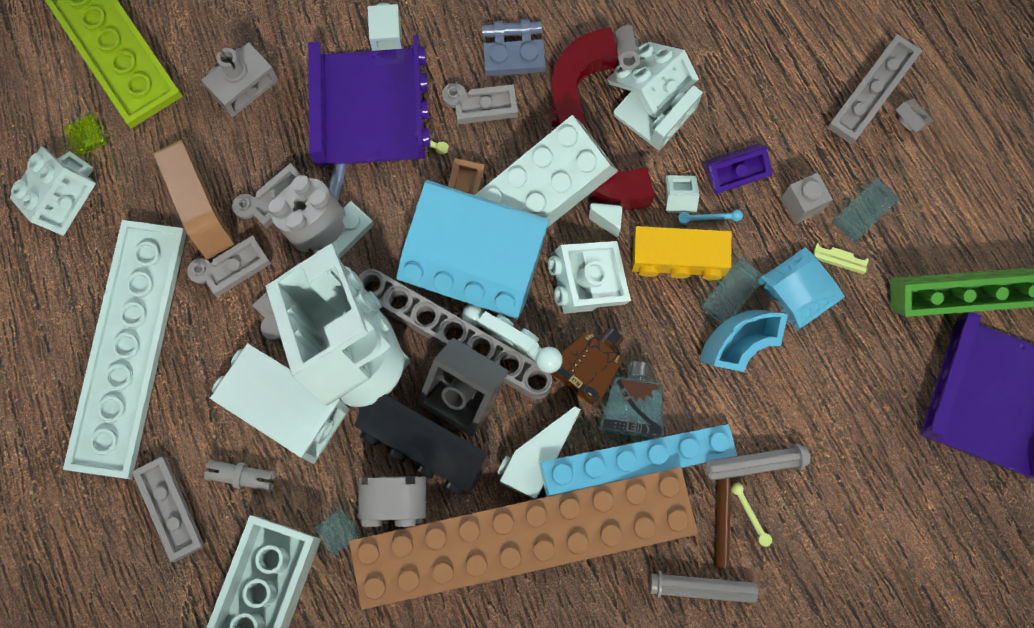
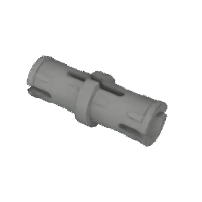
(240, 475)

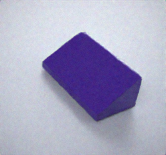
(738, 168)

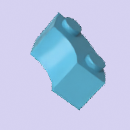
(742, 337)

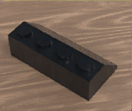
(423, 442)

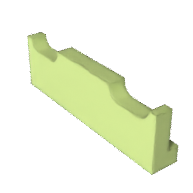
(841, 259)

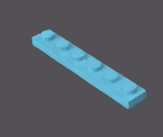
(636, 459)

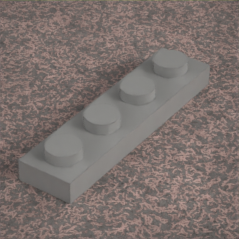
(874, 89)

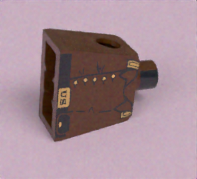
(591, 365)

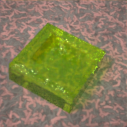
(85, 135)

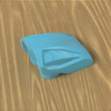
(801, 288)

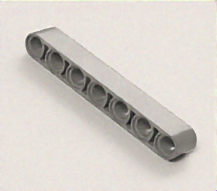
(444, 321)

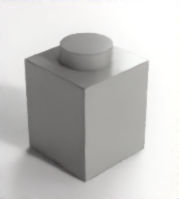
(806, 198)

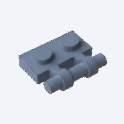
(513, 56)

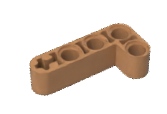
(193, 200)

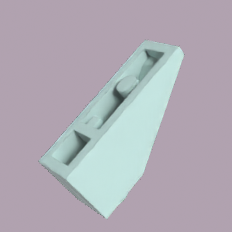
(523, 469)

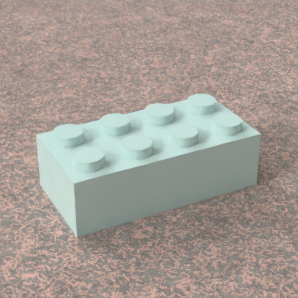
(553, 173)
(265, 577)

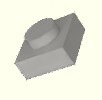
(913, 116)

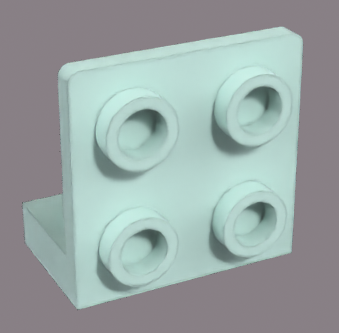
(658, 77)
(661, 129)
(50, 192)

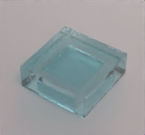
(337, 532)

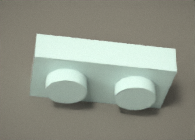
(355, 227)

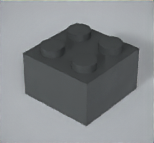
(462, 386)

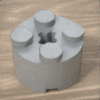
(307, 214)
(392, 499)

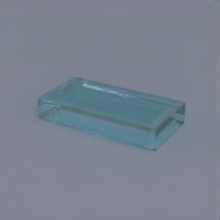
(865, 210)
(732, 291)

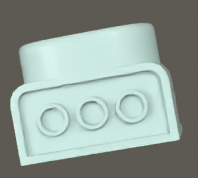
(335, 332)

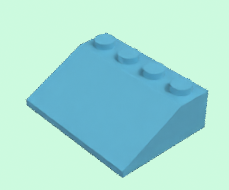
(472, 249)

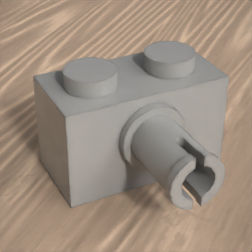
(239, 78)

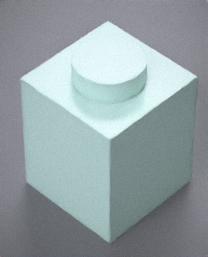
(384, 27)

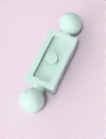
(525, 342)

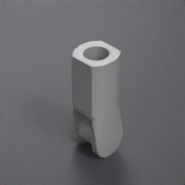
(627, 48)

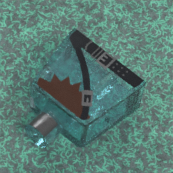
(634, 405)

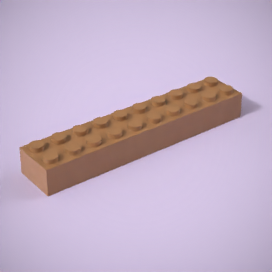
(522, 538)

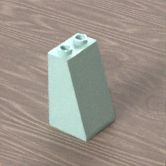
(277, 404)

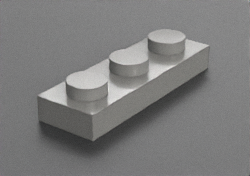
(168, 509)

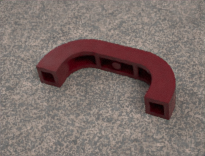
(583, 57)

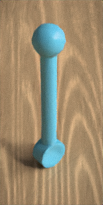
(684, 217)

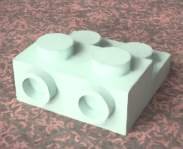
(588, 276)

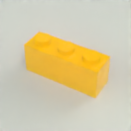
(681, 252)

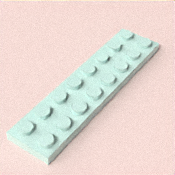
(125, 350)

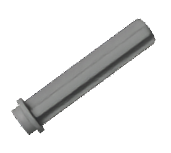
(793, 457)
(702, 588)

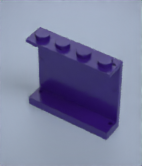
(367, 105)
(985, 397)

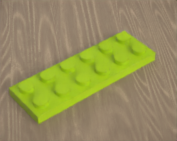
(117, 57)

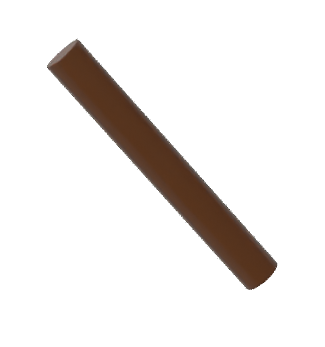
(723, 523)

